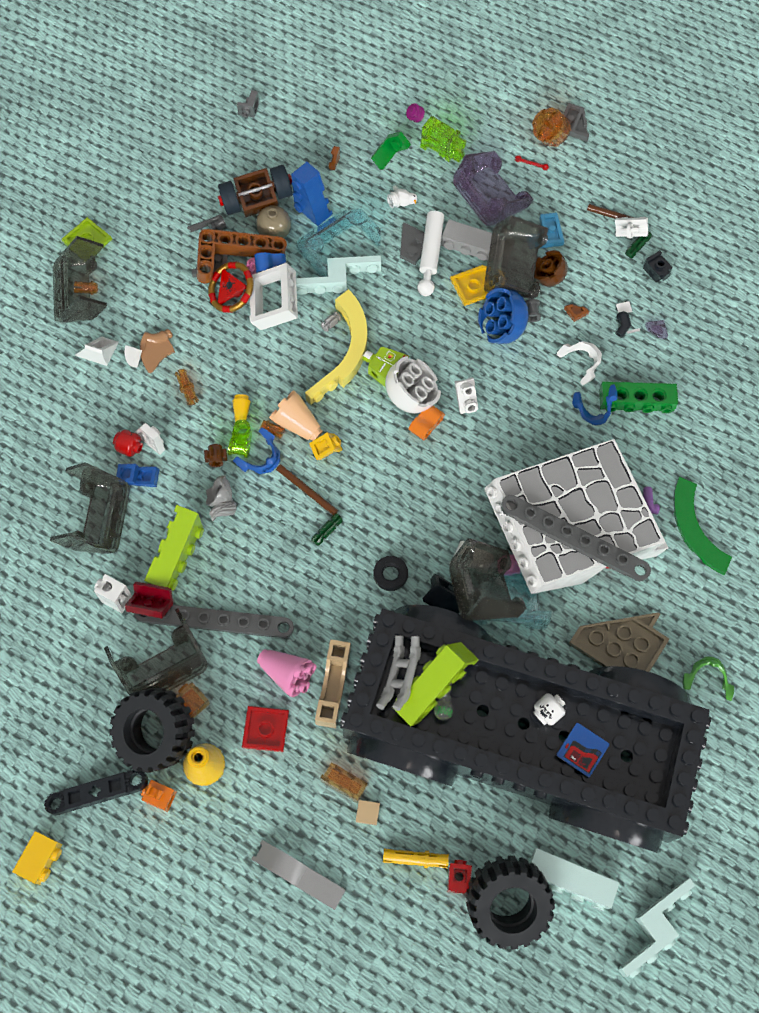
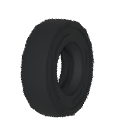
(390, 561)

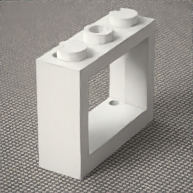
(288, 293)

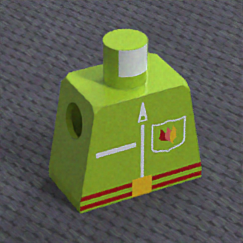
(381, 362)

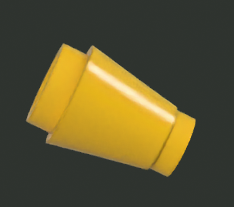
(241, 406)

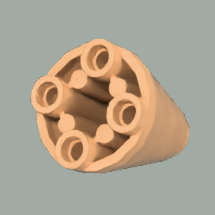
(296, 417)

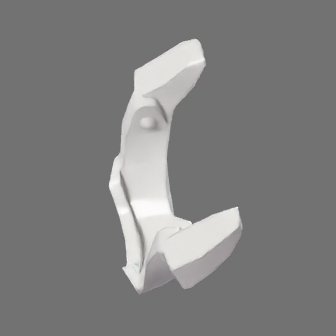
(593, 351)

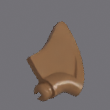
(155, 348)

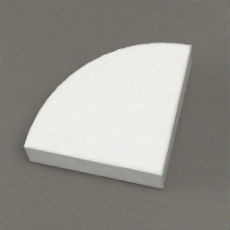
(132, 355)

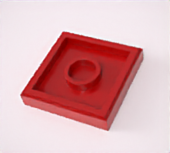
(265, 729)

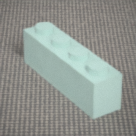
(576, 880)

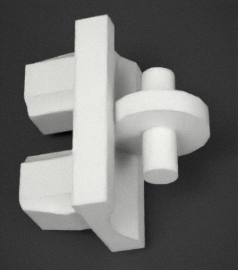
(631, 227)
(466, 395)

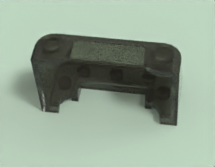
(514, 256)
(480, 582)

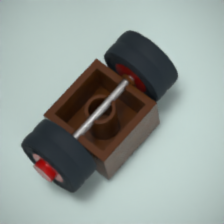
(255, 190)

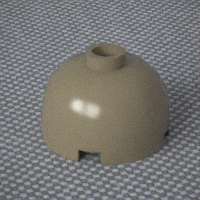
(273, 221)

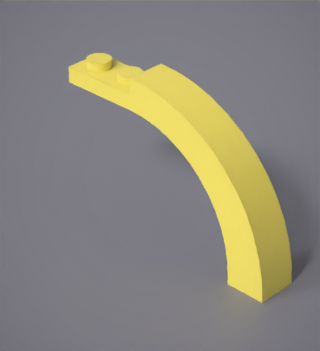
(354, 315)

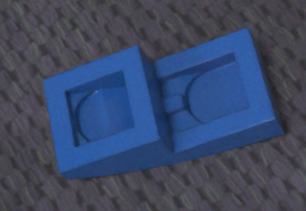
(138, 475)

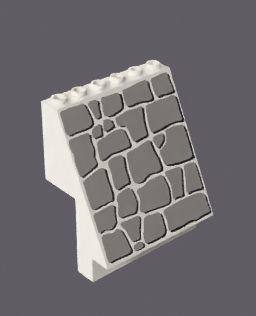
(588, 491)

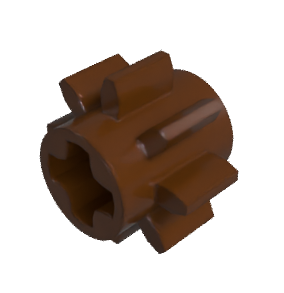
(215, 455)

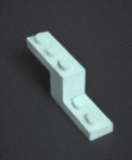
(337, 270)
(657, 928)

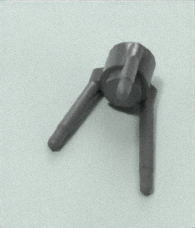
(214, 223)

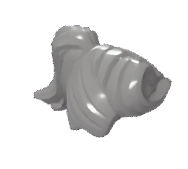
(220, 498)

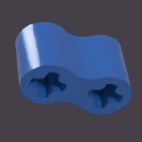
(267, 260)

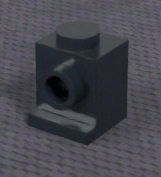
(657, 267)

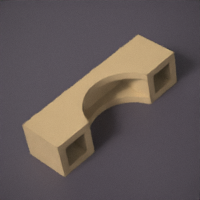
(333, 684)

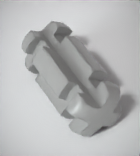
(331, 321)

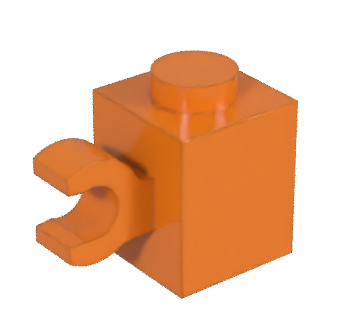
(158, 795)

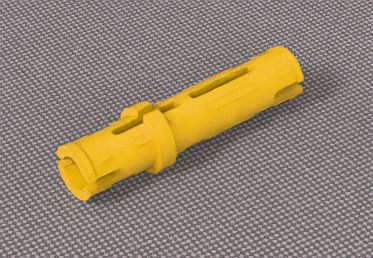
(416, 858)

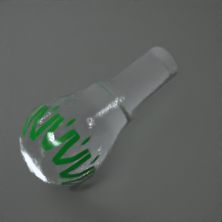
(444, 708)

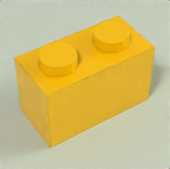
(37, 858)

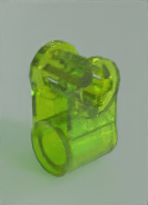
(240, 442)

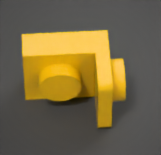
(325, 445)

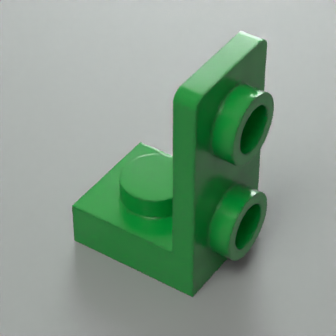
(392, 144)

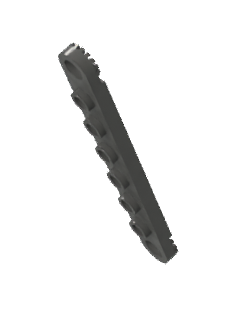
(575, 538)
(223, 621)

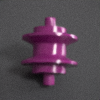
(415, 112)

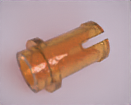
(87, 287)
(272, 428)

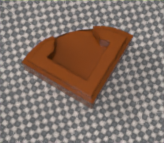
(336, 156)
(576, 312)

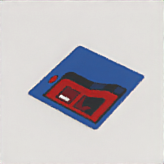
(583, 749)

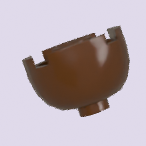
(551, 269)

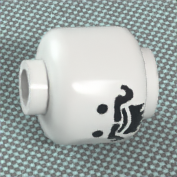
(549, 709)

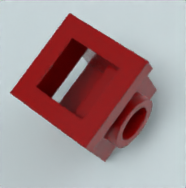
(455, 886)

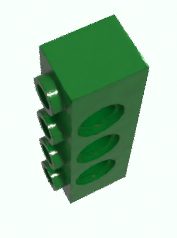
(665, 392)

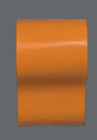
(426, 422)

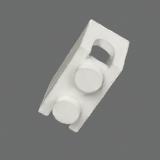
(112, 593)

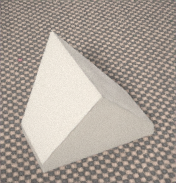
(99, 350)

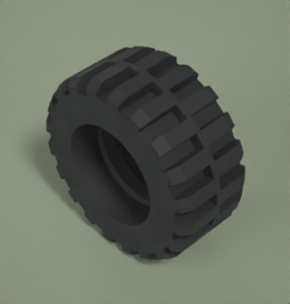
(128, 734)
(516, 928)

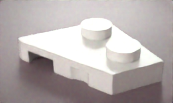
(151, 437)

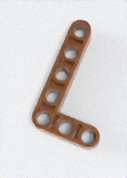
(232, 247)

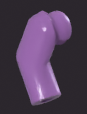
(648, 496)

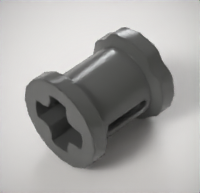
(533, 308)

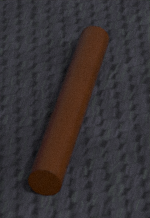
(605, 212)

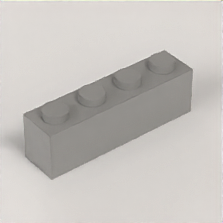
(466, 239)

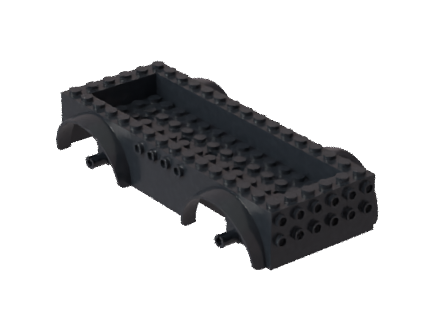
(622, 705)

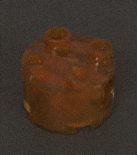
(551, 127)

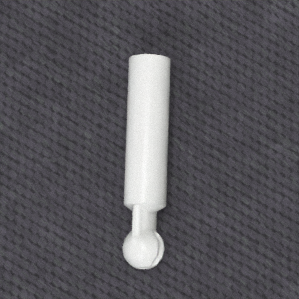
(430, 251)

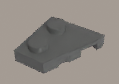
(578, 122)

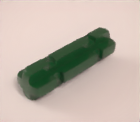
(637, 245)
(326, 529)

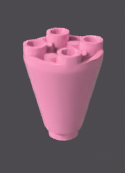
(287, 670)

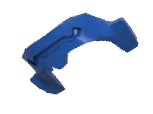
(600, 419)
(271, 462)

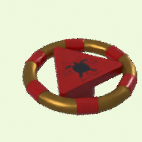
(230, 287)

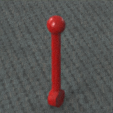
(544, 166)

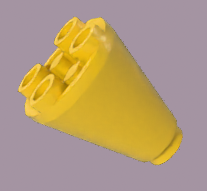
(208, 769)

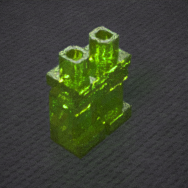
(442, 139)

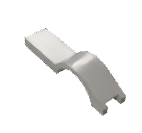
(299, 875)

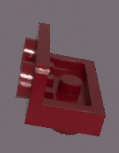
(150, 600)

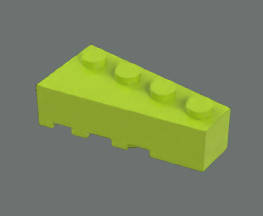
(175, 548)
(436, 681)

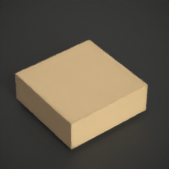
(367, 812)

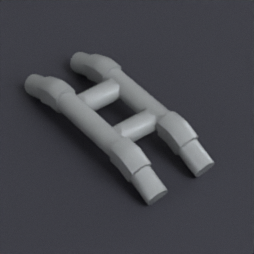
(393, 682)

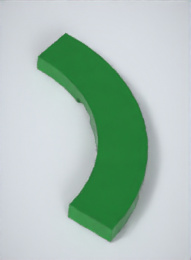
(692, 532)

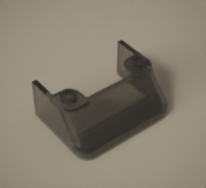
(75, 265)
(105, 511)
(166, 669)

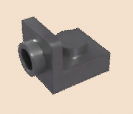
(250, 107)

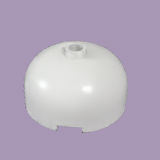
(413, 387)

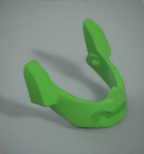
(688, 678)

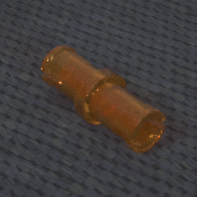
(186, 387)

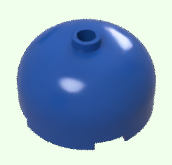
(511, 314)

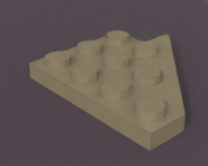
(622, 642)

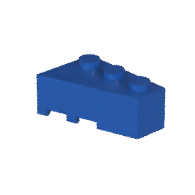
(309, 194)

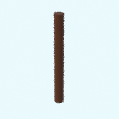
(307, 490)

